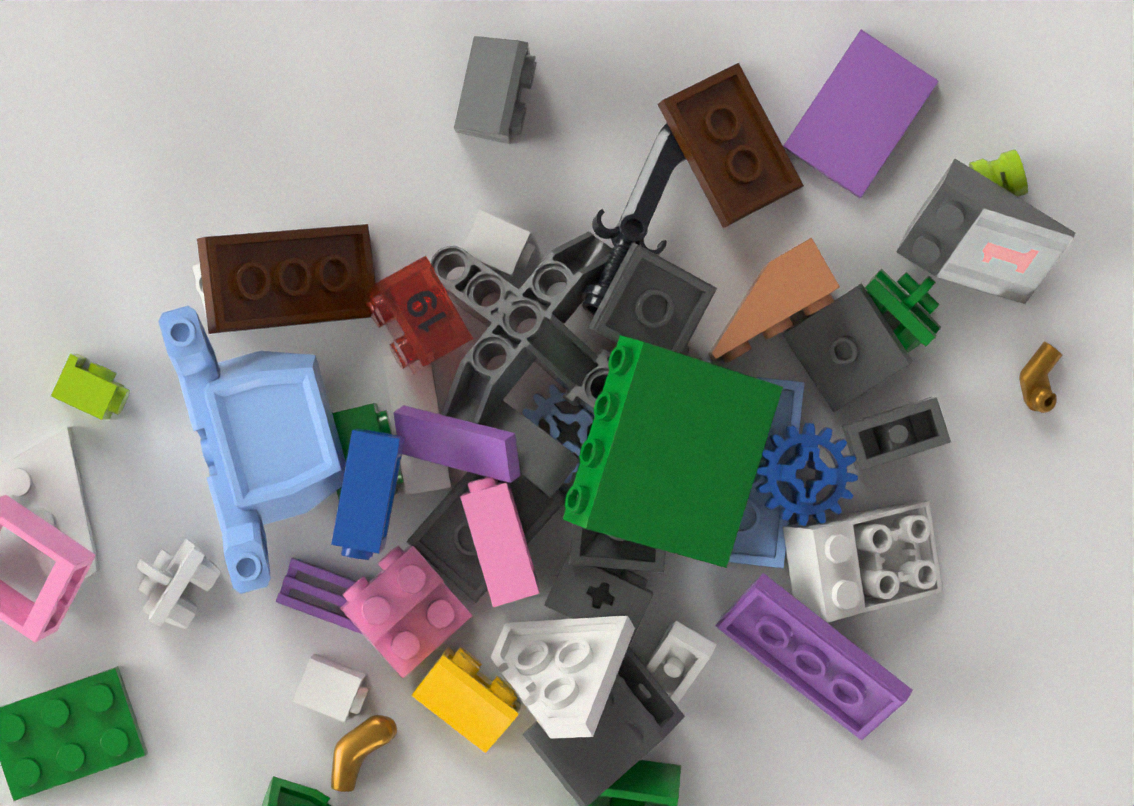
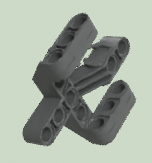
(480, 392)

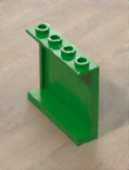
(672, 452)

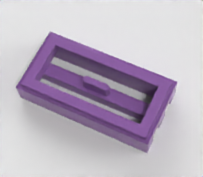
(290, 582)

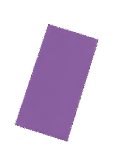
(813, 657)

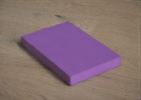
(860, 114)

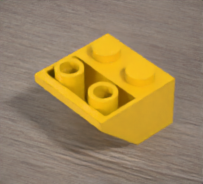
(468, 698)

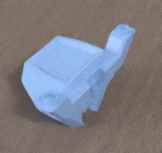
(261, 435)

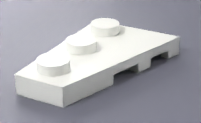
(50, 487)

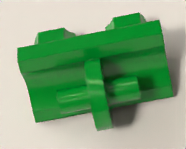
(916, 323)

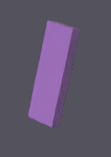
(458, 443)

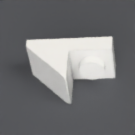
(679, 659)

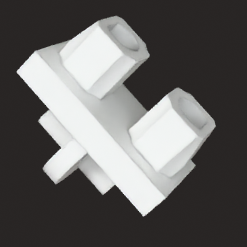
(166, 600)

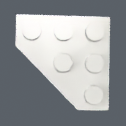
(563, 669)

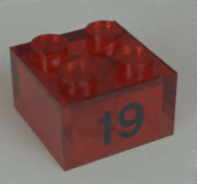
(417, 316)

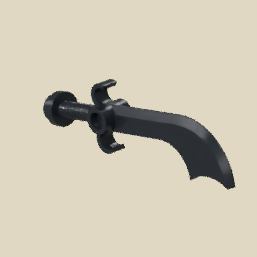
(637, 214)

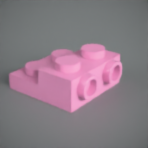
(404, 609)

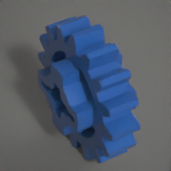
(806, 496)

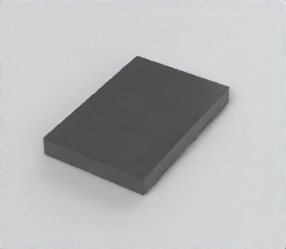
(448, 542)

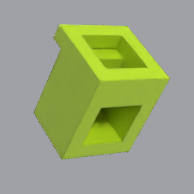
(90, 389)

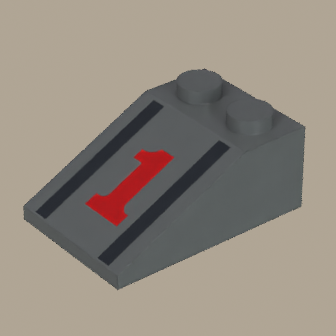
(983, 236)

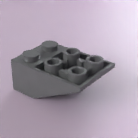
(630, 726)

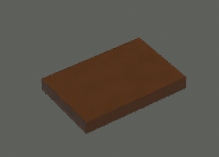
(730, 145)

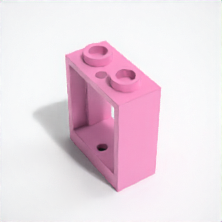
(499, 541)
(71, 566)

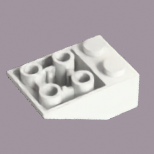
(863, 560)

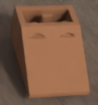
(782, 288)

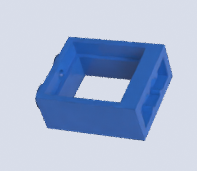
(367, 493)

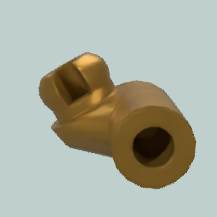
(1035, 380)

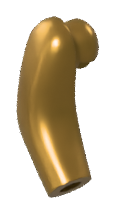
(357, 745)

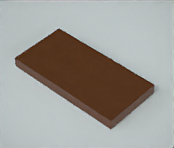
(286, 277)

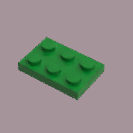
(68, 733)

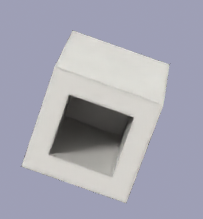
(499, 244)
(331, 688)

